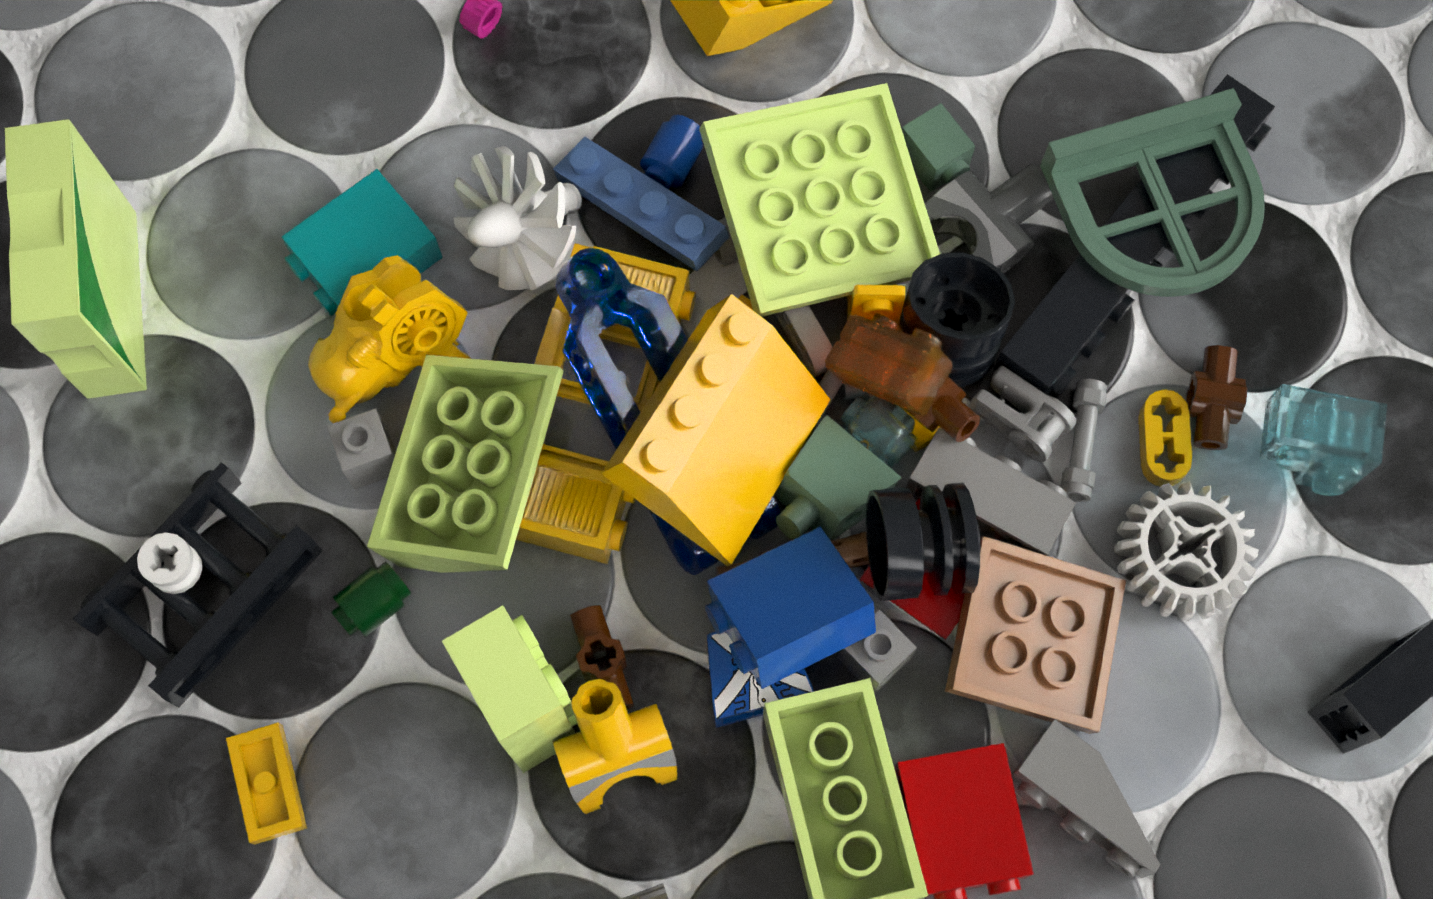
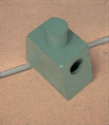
(830, 483)

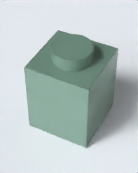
(937, 147)

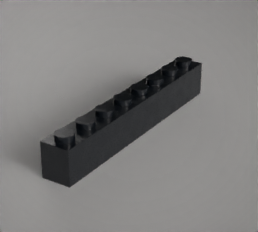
(1083, 299)

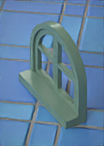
(1139, 144)

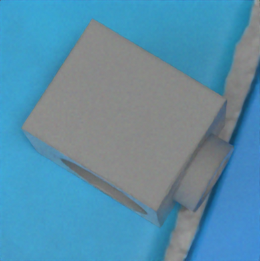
(363, 448)
(879, 654)

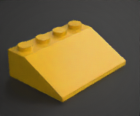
(720, 430)

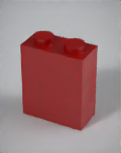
(965, 821)

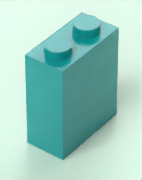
(354, 236)

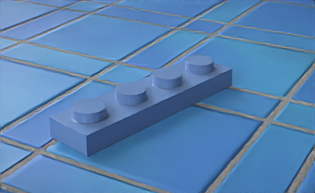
(642, 203)

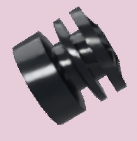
(963, 306)
(934, 540)

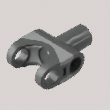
(990, 219)

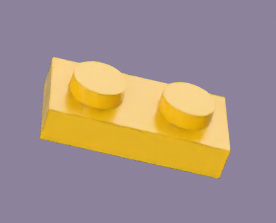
(266, 783)

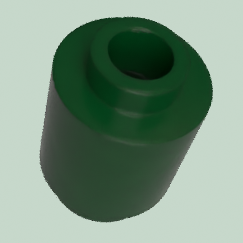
(370, 599)

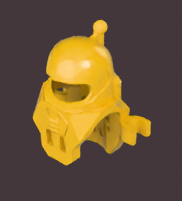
(383, 333)

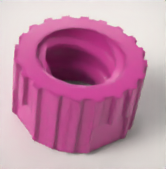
(480, 16)

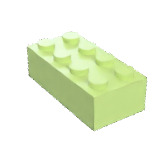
(513, 686)
(843, 795)

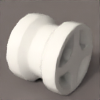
(178, 572)

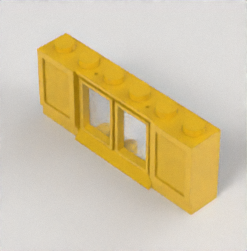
(569, 498)

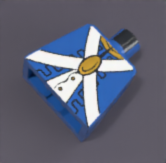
(738, 694)

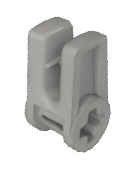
(1024, 429)

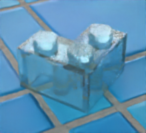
(1323, 437)

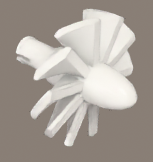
(517, 229)

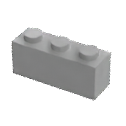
(1004, 499)

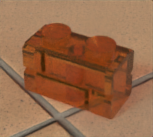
(890, 362)

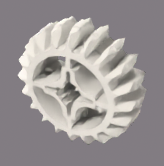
(1196, 567)

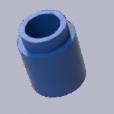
(673, 151)

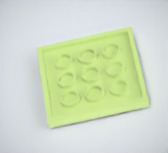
(819, 198)

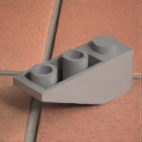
(1079, 787)

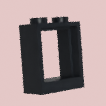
(1380, 692)

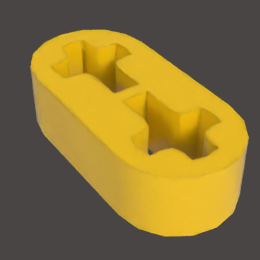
(1176, 438)

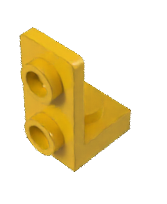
(879, 299)

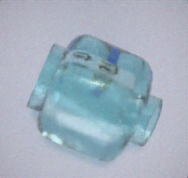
(881, 428)

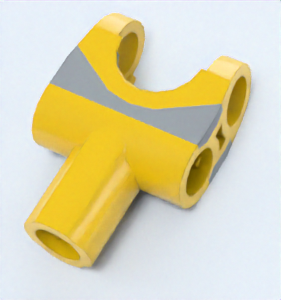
(612, 745)

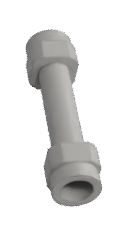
(1089, 402)

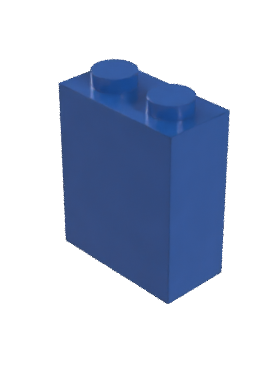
(790, 608)

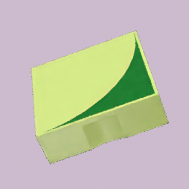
(74, 260)

